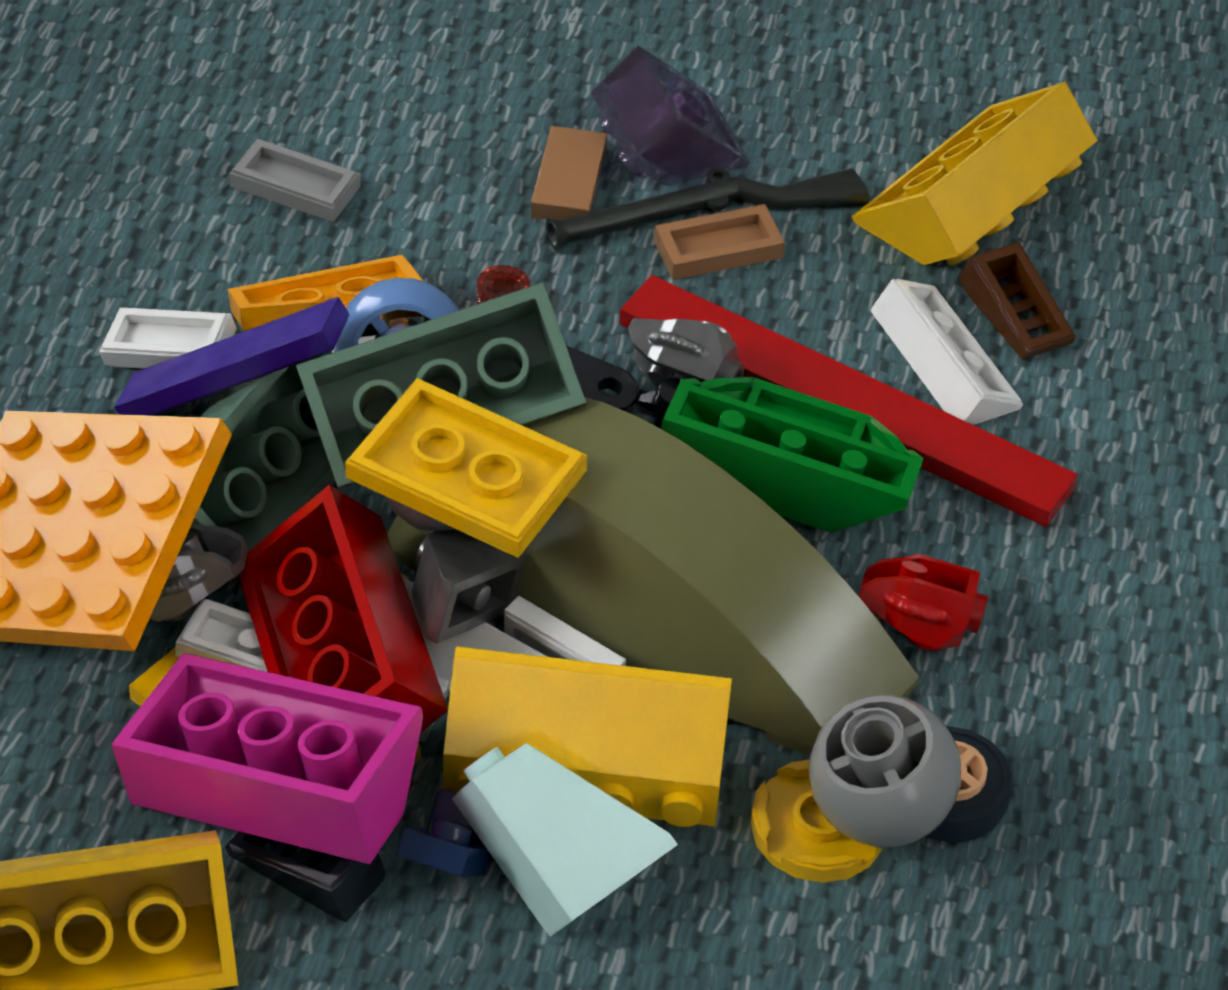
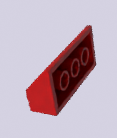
(337, 606)

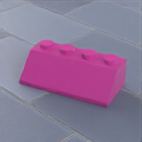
(272, 756)

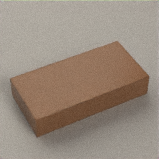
(568, 173)
(719, 241)

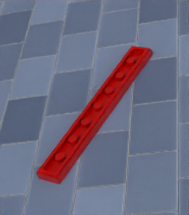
(947, 444)

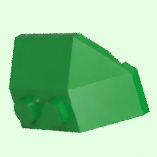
(796, 450)

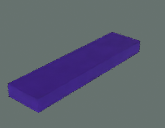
(234, 360)

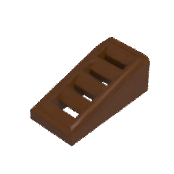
(1012, 263)

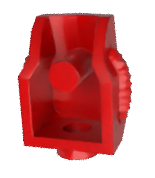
(925, 599)

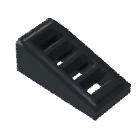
(336, 888)

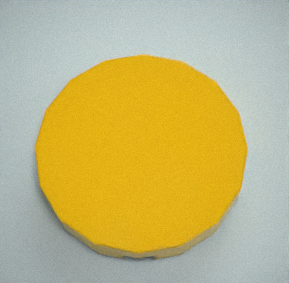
(804, 841)

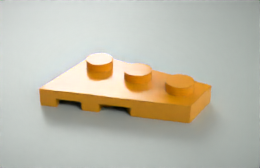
(278, 298)

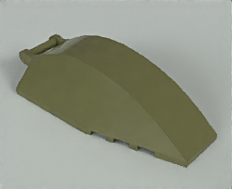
(698, 579)

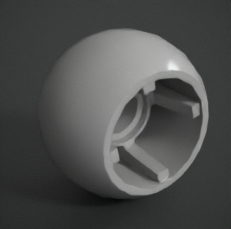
(868, 772)

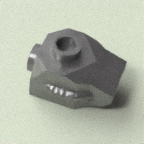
(683, 350)
(203, 565)

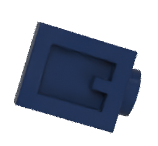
(447, 841)

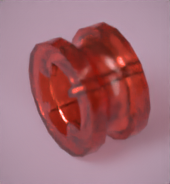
(500, 278)

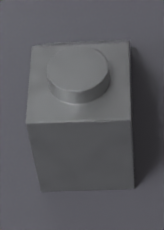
(462, 583)

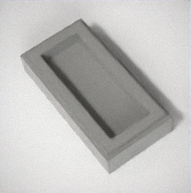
(295, 180)

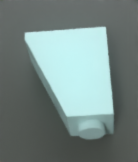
(555, 833)

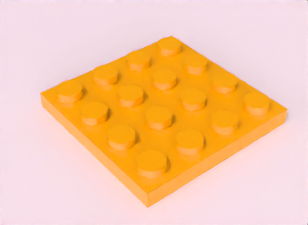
(96, 520)

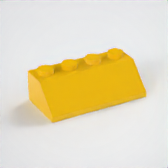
(980, 176)
(625, 729)
(118, 918)

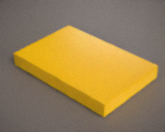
(466, 467)

